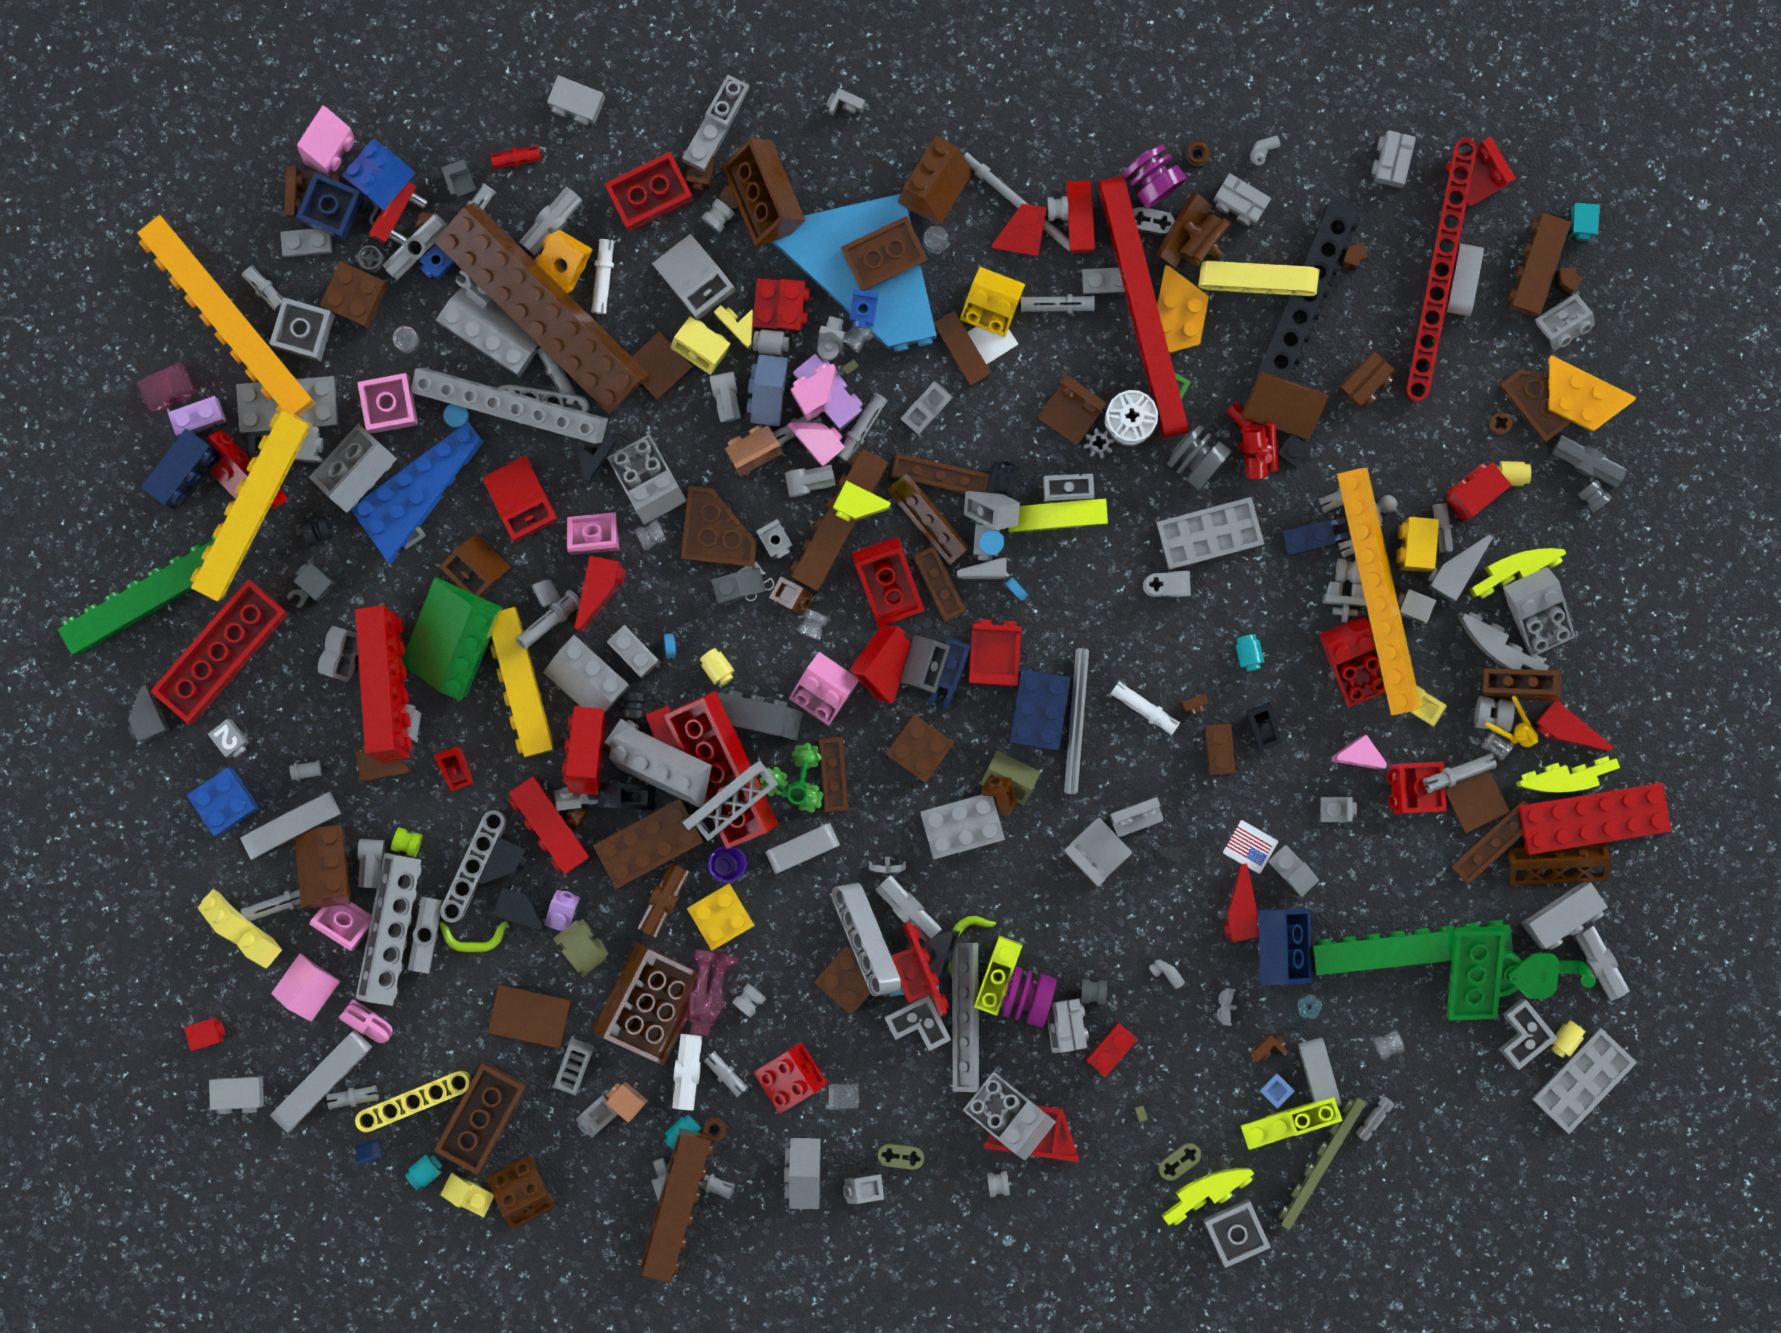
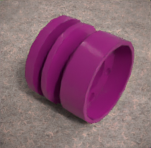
(1154, 176)
(1029, 997)

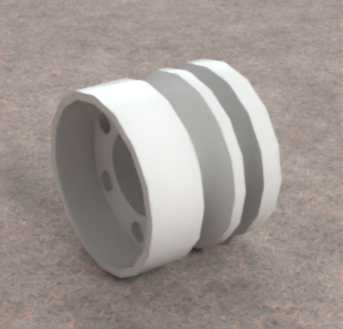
(1122, 429)

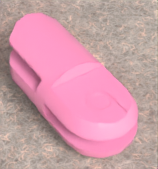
(366, 1022)

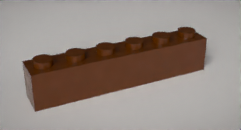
(832, 530)
(675, 1205)

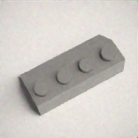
(489, 331)
(661, 765)

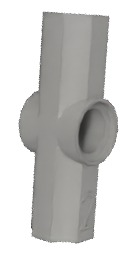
(551, 220)
(404, 257)
(908, 908)
(423, 951)
(1602, 963)

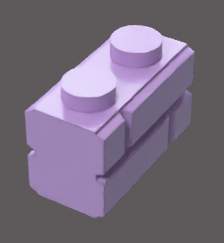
(198, 416)

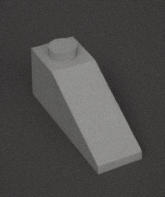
(1454, 574)

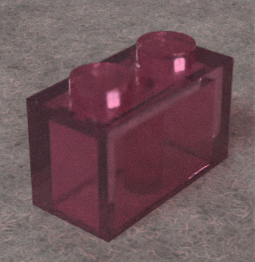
(167, 387)

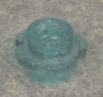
(1309, 1000)

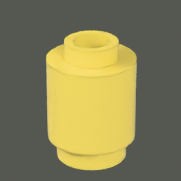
(1516, 472)
(717, 667)
(1568, 1039)

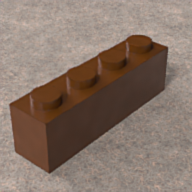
(1539, 265)

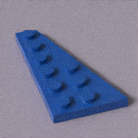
(410, 495)

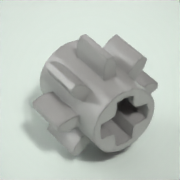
(1103, 438)

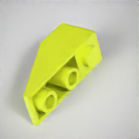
(997, 975)

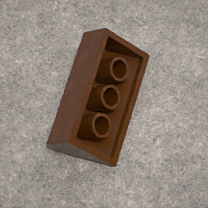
(763, 192)

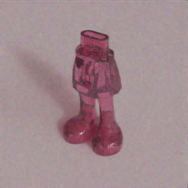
(706, 1006)

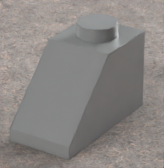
(991, 509)

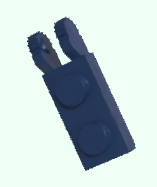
(1313, 536)
(952, 670)

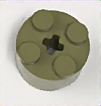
(580, 947)

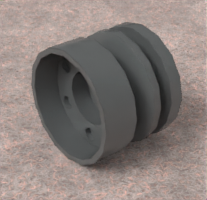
(1198, 457)

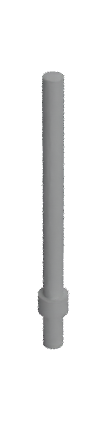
(983, 172)

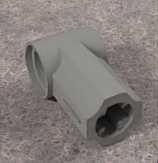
(725, 391)
(804, 481)
(370, 857)

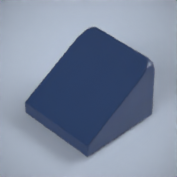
(369, 1151)

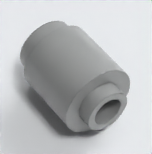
(770, 342)

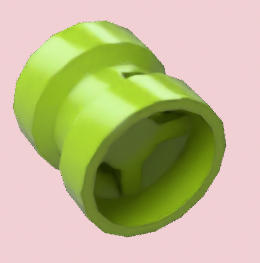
(406, 842)

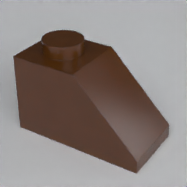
(371, 769)

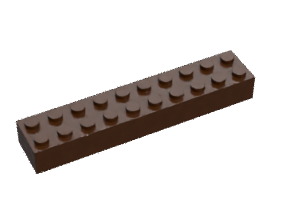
(541, 307)

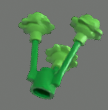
(798, 792)

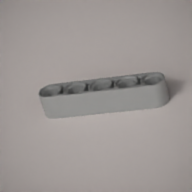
(463, 873)
(866, 939)
(321, 1081)

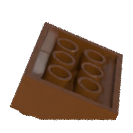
(648, 1004)

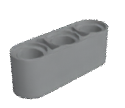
(1464, 279)
(802, 848)
(1318, 1070)

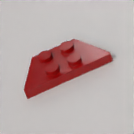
(1055, 1144)

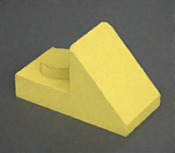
(742, 330)
(467, 1195)

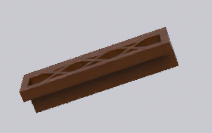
(1561, 860)

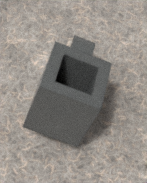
(313, 584)

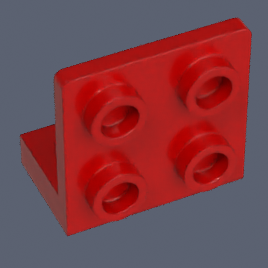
(1489, 172)
(790, 1078)

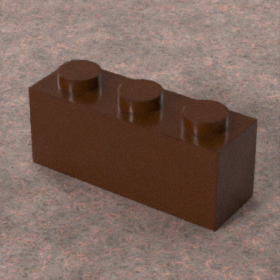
(1524, 684)

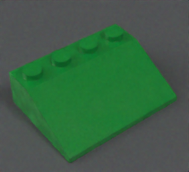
(450, 638)

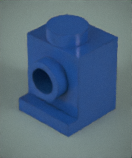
(439, 269)
(862, 320)

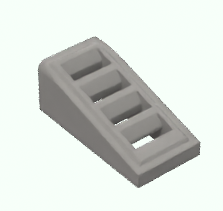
(989, 570)
(580, 1047)

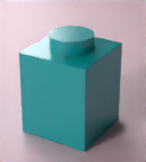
(1584, 221)

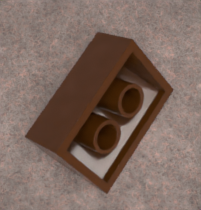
(936, 181)
(322, 868)

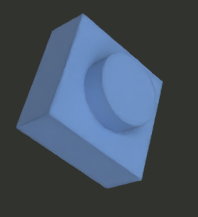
(1276, 1090)

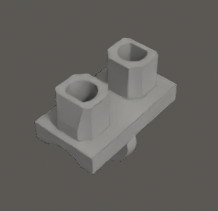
(831, 339)
(1335, 597)

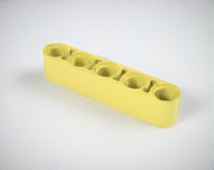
(1258, 278)
(401, 1101)

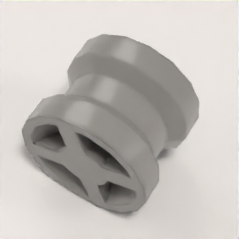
(1057, 208)
(998, 1184)

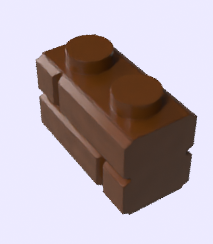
(1366, 379)
(1219, 749)

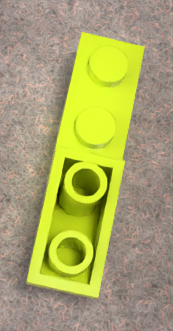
(1521, 564)
(1558, 778)
(1291, 1122)
(1215, 1185)

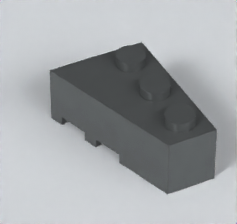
(761, 716)

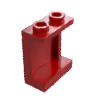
(995, 653)

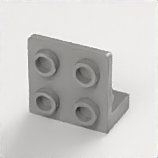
(1097, 851)

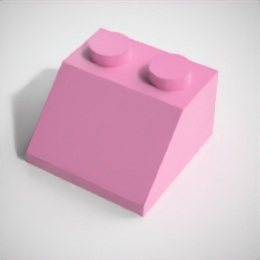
(325, 142)

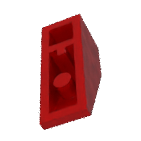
(1564, 726)
(1242, 909)

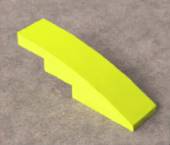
(1061, 515)

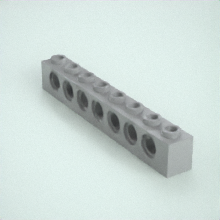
(509, 405)

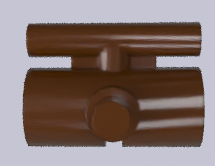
(1204, 239)

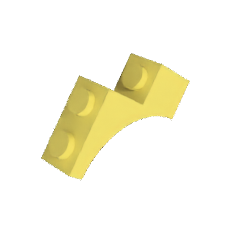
(236, 928)

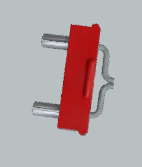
(389, 217)

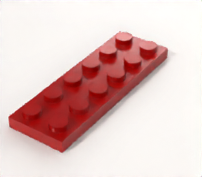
(1594, 818)

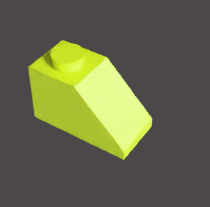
(858, 503)

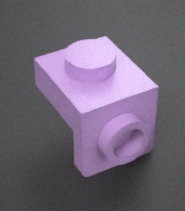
(561, 910)

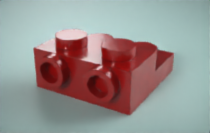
(780, 305)
(1409, 790)

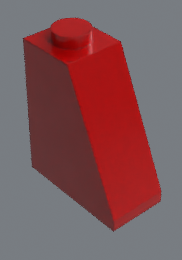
(882, 663)

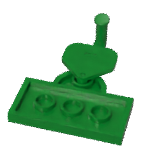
(1488, 971)

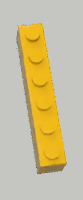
(521, 686)

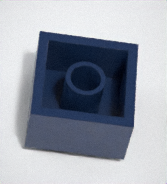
(329, 206)

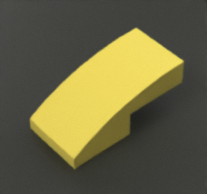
(1430, 709)

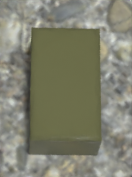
(849, 367)
(1140, 1111)

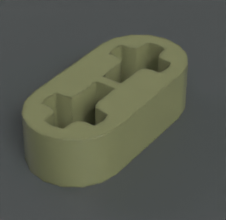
(902, 1150)
(1176, 1156)

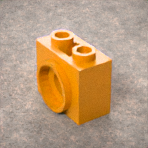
(563, 246)

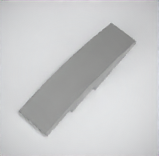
(290, 825)

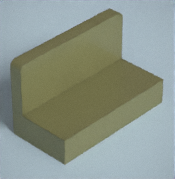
(1022, 775)

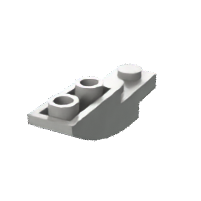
(716, 123)
(1492, 642)

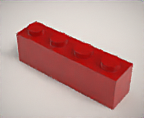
(549, 825)

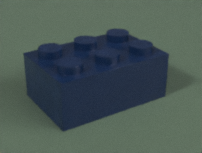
(180, 469)
(1039, 710)
(1285, 946)

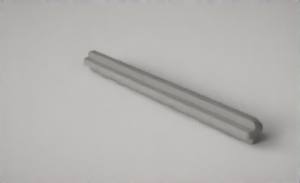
(1076, 721)

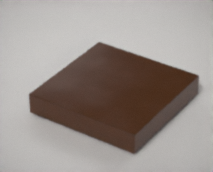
(662, 364)
(1476, 801)

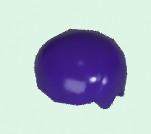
(727, 864)

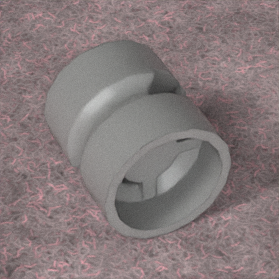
(1503, 713)

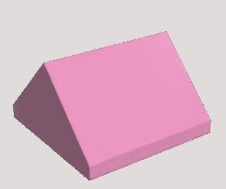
(592, 534)
(1361, 753)
(343, 924)
(305, 988)

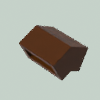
(1353, 256)
(1567, 280)

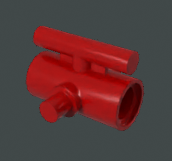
(1259, 450)

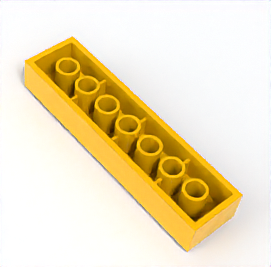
(251, 505)

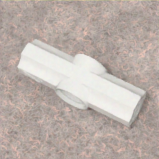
(687, 1071)

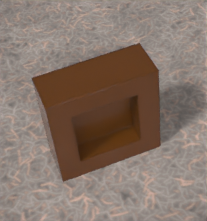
(1195, 704)

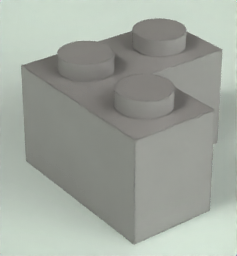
(921, 1016)
(1532, 1034)
(803, 1173)

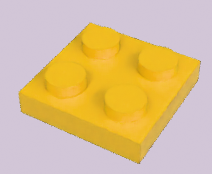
(720, 916)

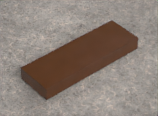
(1194, 210)
(962, 348)
(939, 583)
(833, 774)

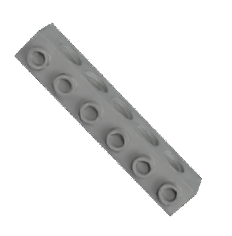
(378, 937)

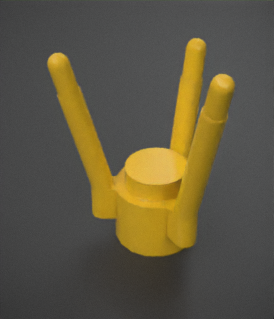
(1522, 733)

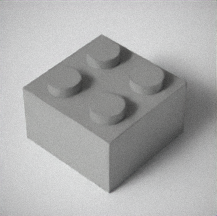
(302, 329)
(1236, 1233)

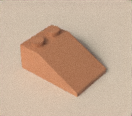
(753, 450)

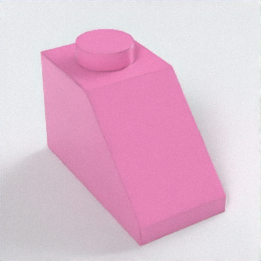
(818, 440)

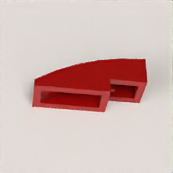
(1080, 217)

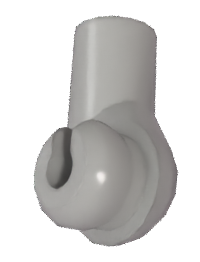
(1261, 149)
(1169, 971)

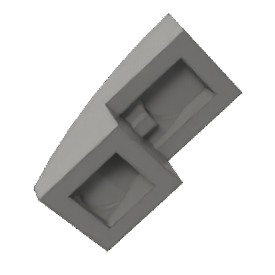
(926, 407)

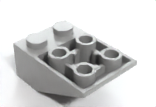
(694, 277)
(646, 479)
(1539, 611)
(1009, 1116)

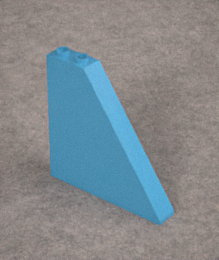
(903, 304)

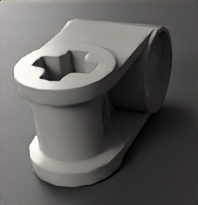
(1172, 584)

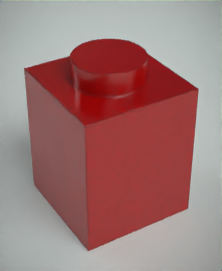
(204, 1033)

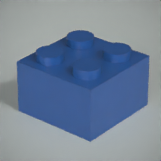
(378, 174)
(223, 802)

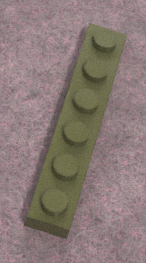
(1316, 1170)

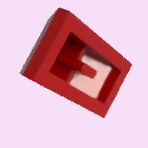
(454, 768)

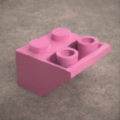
(815, 393)
(823, 688)

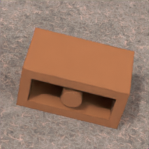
(625, 1101)

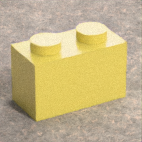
(700, 345)

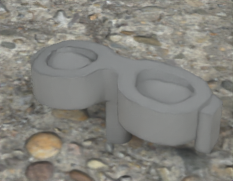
(887, 868)
(1225, 1000)

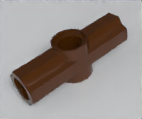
(663, 900)

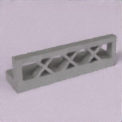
(723, 797)

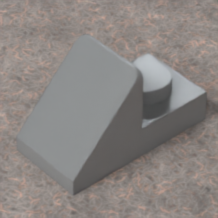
(1293, 870)

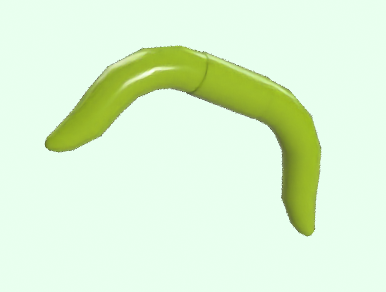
(970, 920)
(473, 946)

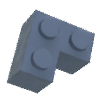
(767, 390)

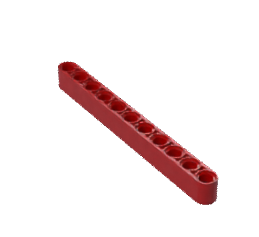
(1441, 258)
(1143, 306)

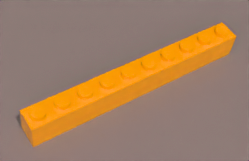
(225, 317)
(1379, 591)

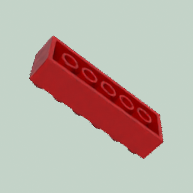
(220, 652)
(383, 684)
(707, 734)

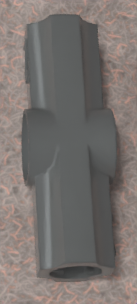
(1589, 461)

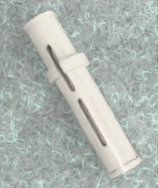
(602, 277)
(1145, 708)

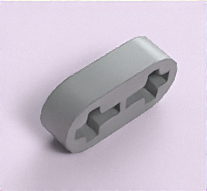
(1155, 215)

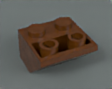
(475, 566)

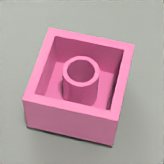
(387, 403)

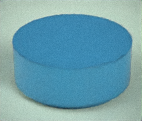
(455, 415)
(991, 542)
(1014, 586)
(669, 646)

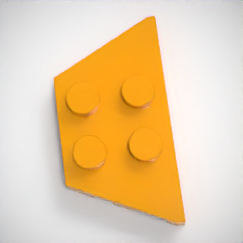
(1181, 311)
(1583, 396)

